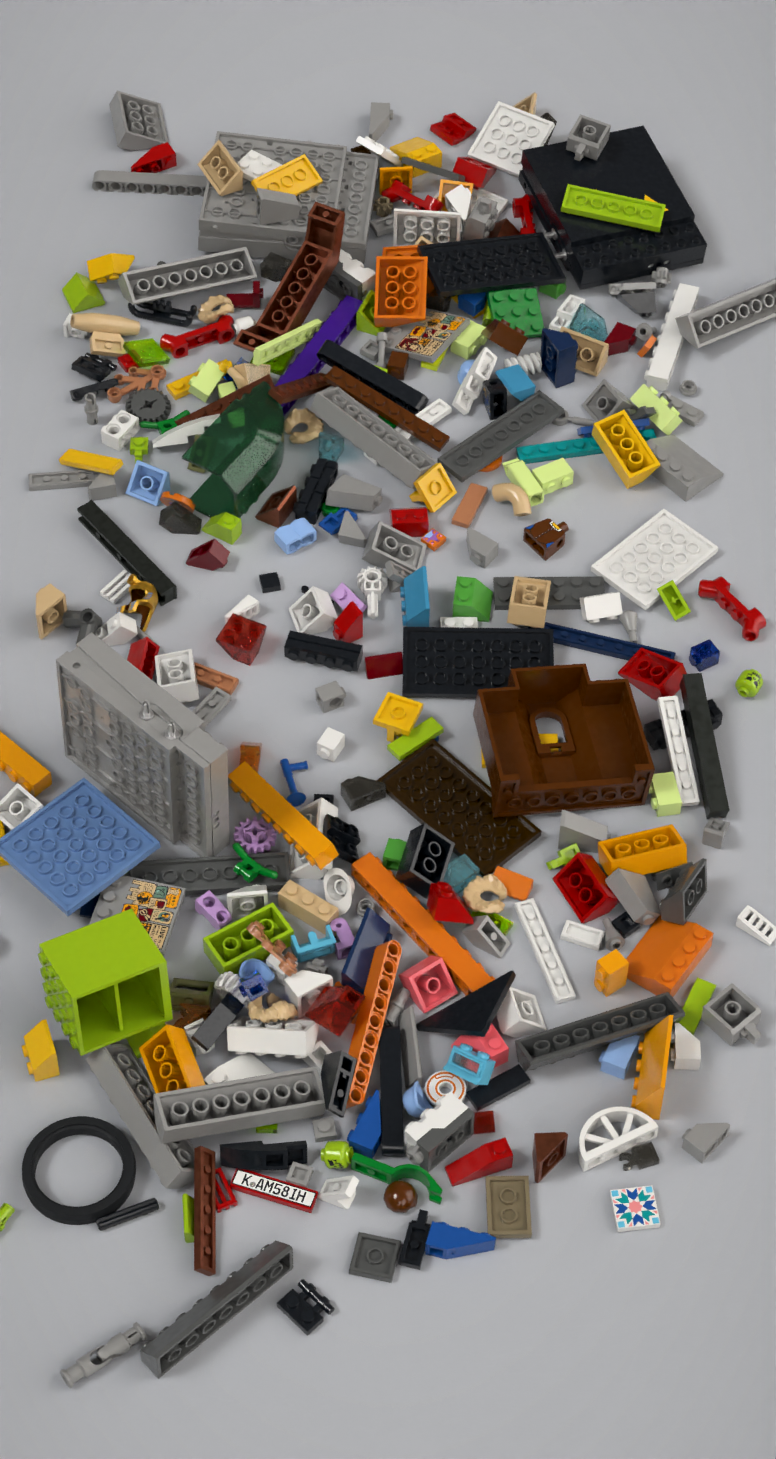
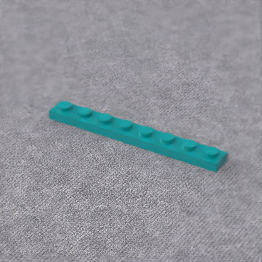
(566, 449)

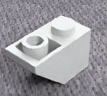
(117, 630)
(685, 1050)

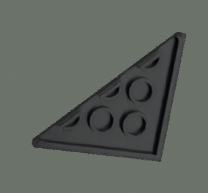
(472, 1013)

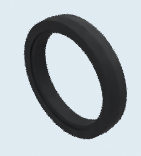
(78, 1126)

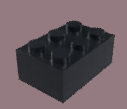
(424, 859)

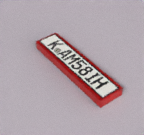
(274, 1190)

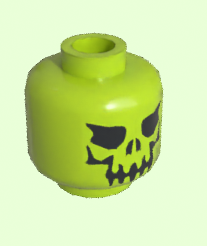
(749, 683)
(337, 1154)

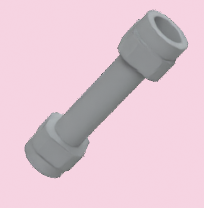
(381, 340)

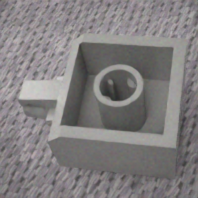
(588, 138)
(481, 219)
(732, 1016)

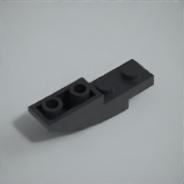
(261, 1156)

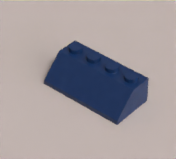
(371, 933)

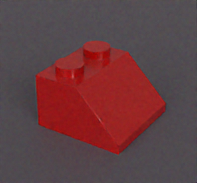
(410, 520)
(447, 905)

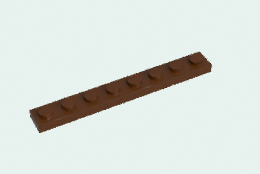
(387, 408)

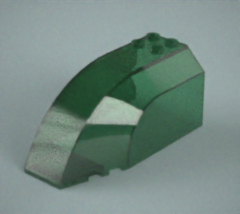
(241, 452)

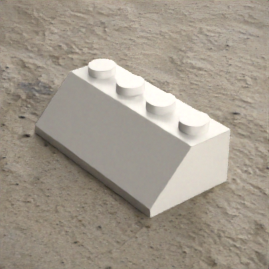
(315, 814)
(278, 1038)

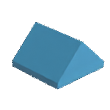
(516, 382)

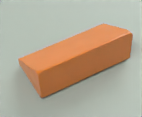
(516, 884)

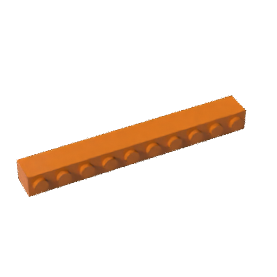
(419, 923)

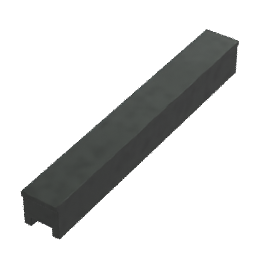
(126, 551)
(704, 746)

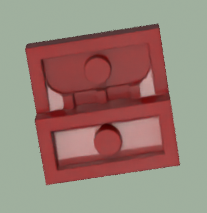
(453, 129)

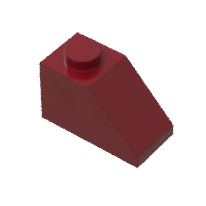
(621, 339)
(208, 556)

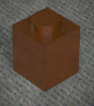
(398, 364)

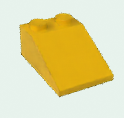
(419, 150)

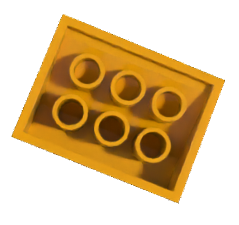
(652, 1069)

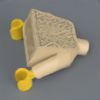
(244, 373)

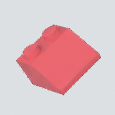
(428, 983)
(490, 1044)

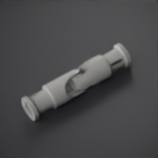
(115, 1347)

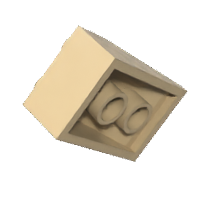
(528, 602)

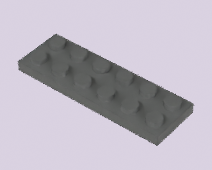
(563, 592)

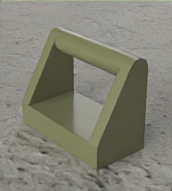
(190, 996)

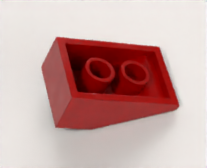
(474, 171)
(653, 673)

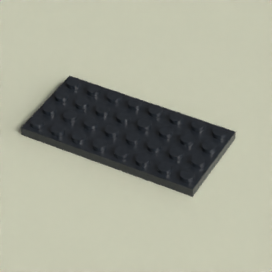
(491, 264)
(462, 660)

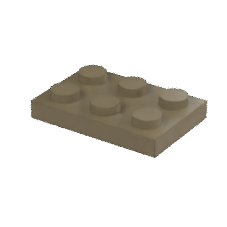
(508, 1206)

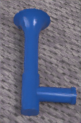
(295, 798)

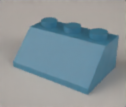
(415, 599)

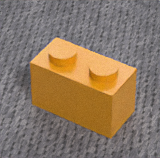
(611, 973)

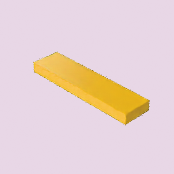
(91, 461)

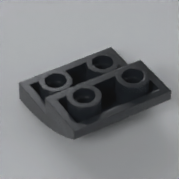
(343, 836)

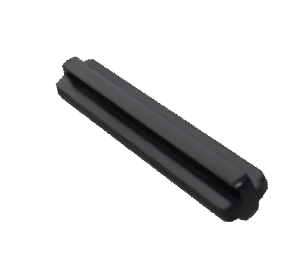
(127, 1214)

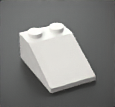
(177, 675)
(238, 1068)

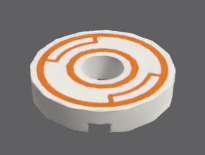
(444, 1079)

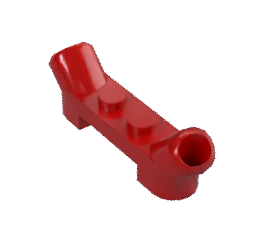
(400, 191)
(521, 208)
(179, 345)
(719, 590)

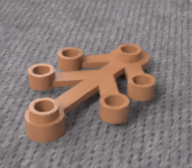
(154, 374)
(288, 961)

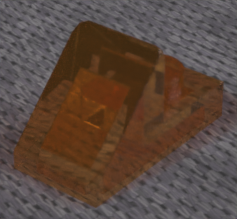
(251, 754)
(191, 1013)

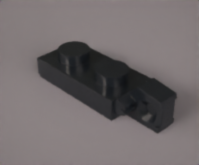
(78, 394)
(415, 1242)

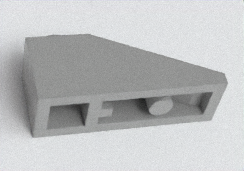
(379, 119)

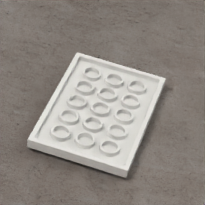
(652, 557)

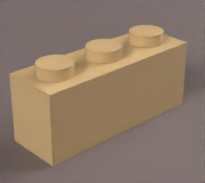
(306, 906)

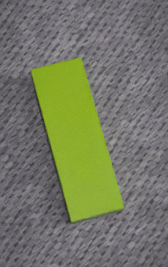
(417, 738)
(698, 997)

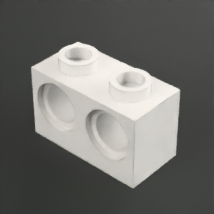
(120, 430)

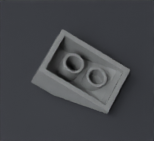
(391, 544)

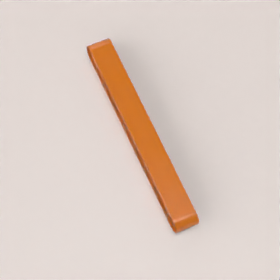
(372, 1017)

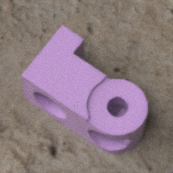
(213, 910)
(343, 937)

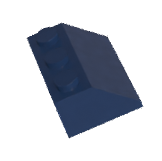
(558, 357)

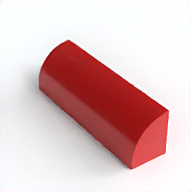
(143, 654)

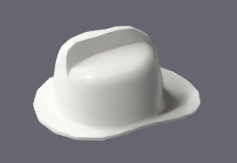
(339, 889)

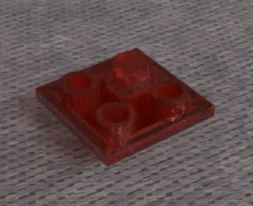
(241, 638)
(336, 1008)

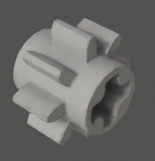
(661, 277)
(316, 966)

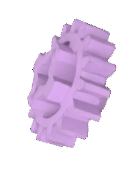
(255, 835)

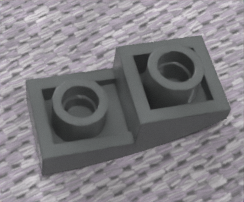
(640, 413)

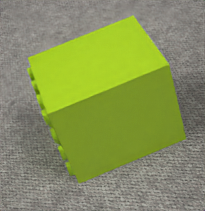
(105, 982)

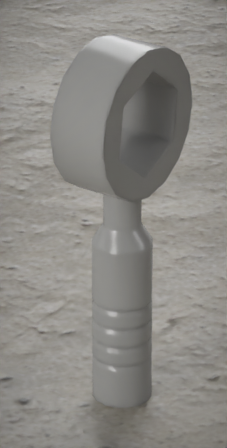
(576, 420)

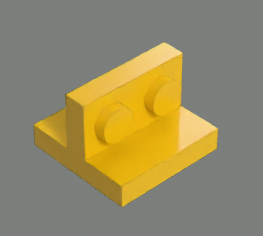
(433, 488)
(397, 715)

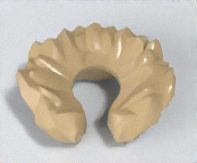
(208, 316)
(307, 417)
(479, 885)
(278, 1009)

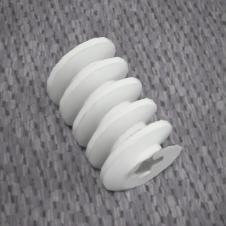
(527, 362)

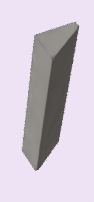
(410, 1048)

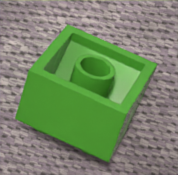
(472, 599)

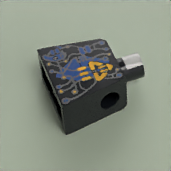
(494, 392)

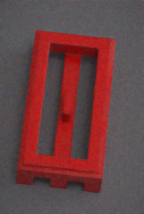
(225, 1204)

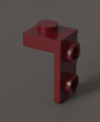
(247, 300)

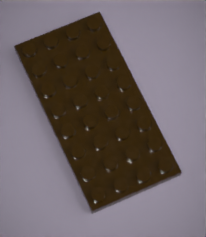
(459, 806)

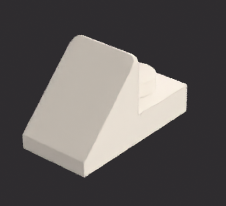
(339, 1191)

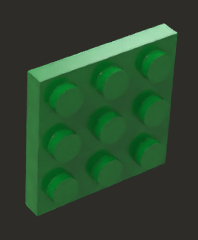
(519, 308)

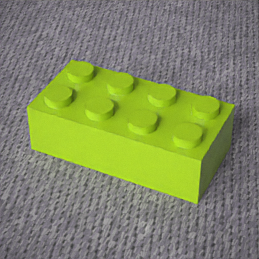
(235, 944)

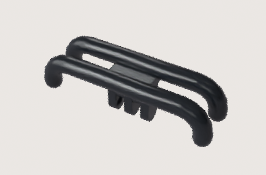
(163, 313)

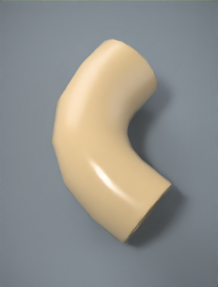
(515, 495)

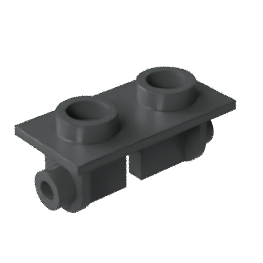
(668, 877)

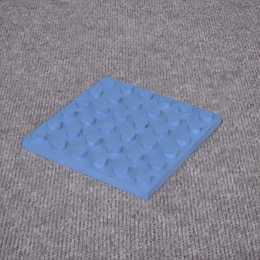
(76, 846)

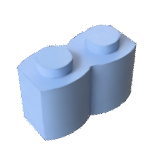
(294, 536)

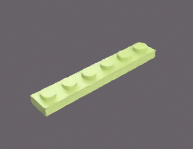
(285, 342)

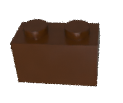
(505, 336)

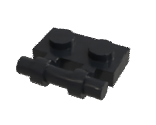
(93, 366)
(300, 1311)

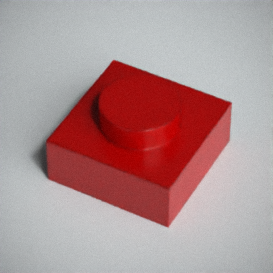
(126, 362)

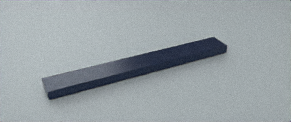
(599, 643)

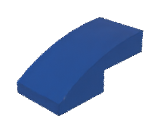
(332, 522)

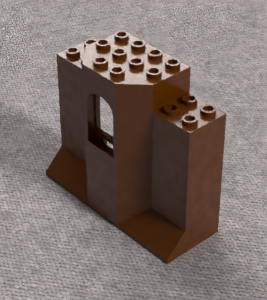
(598, 765)

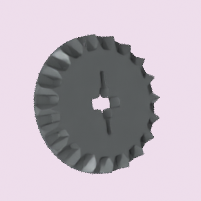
(159, 403)

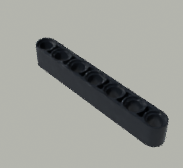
(372, 376)
(391, 1091)

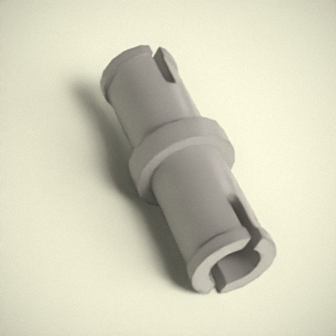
(91, 408)
(396, 1006)

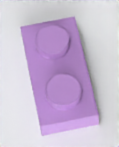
(343, 596)

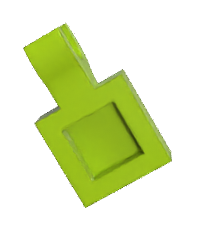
(139, 447)
(565, 856)

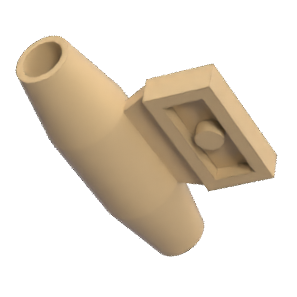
(105, 331)

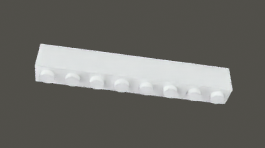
(671, 340)

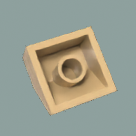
(49, 609)

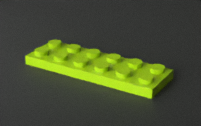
(613, 208)

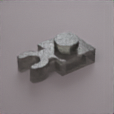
(642, 1156)

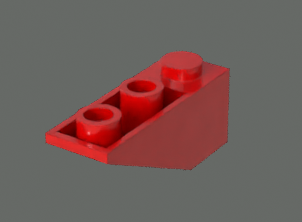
(156, 159)

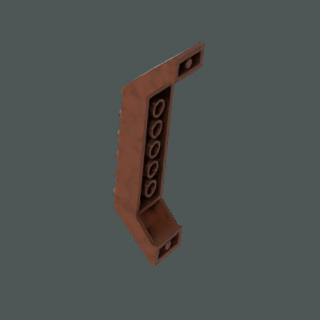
(301, 281)

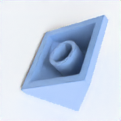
(148, 483)

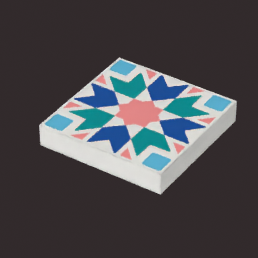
(635, 1208)

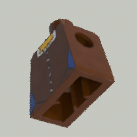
(545, 537)

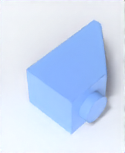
(619, 1056)

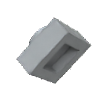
(370, 350)
(324, 1129)
(299, 1174)

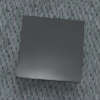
(375, 1257)

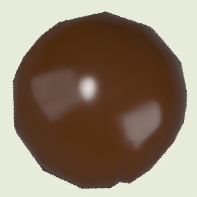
(400, 1196)

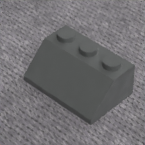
(685, 894)

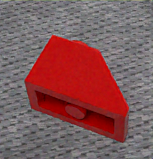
(349, 624)

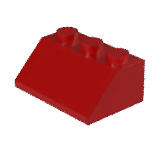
(585, 888)

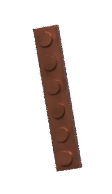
(299, 388)
(221, 404)
(204, 1211)

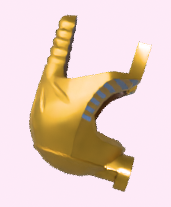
(143, 600)

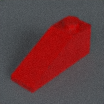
(481, 1162)

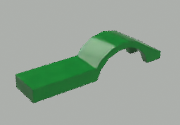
(390, 1174)

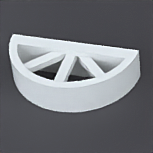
(608, 1148)

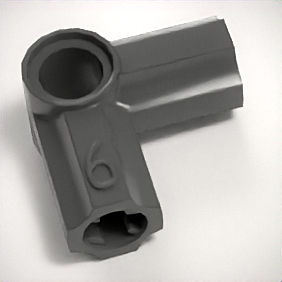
(86, 620)

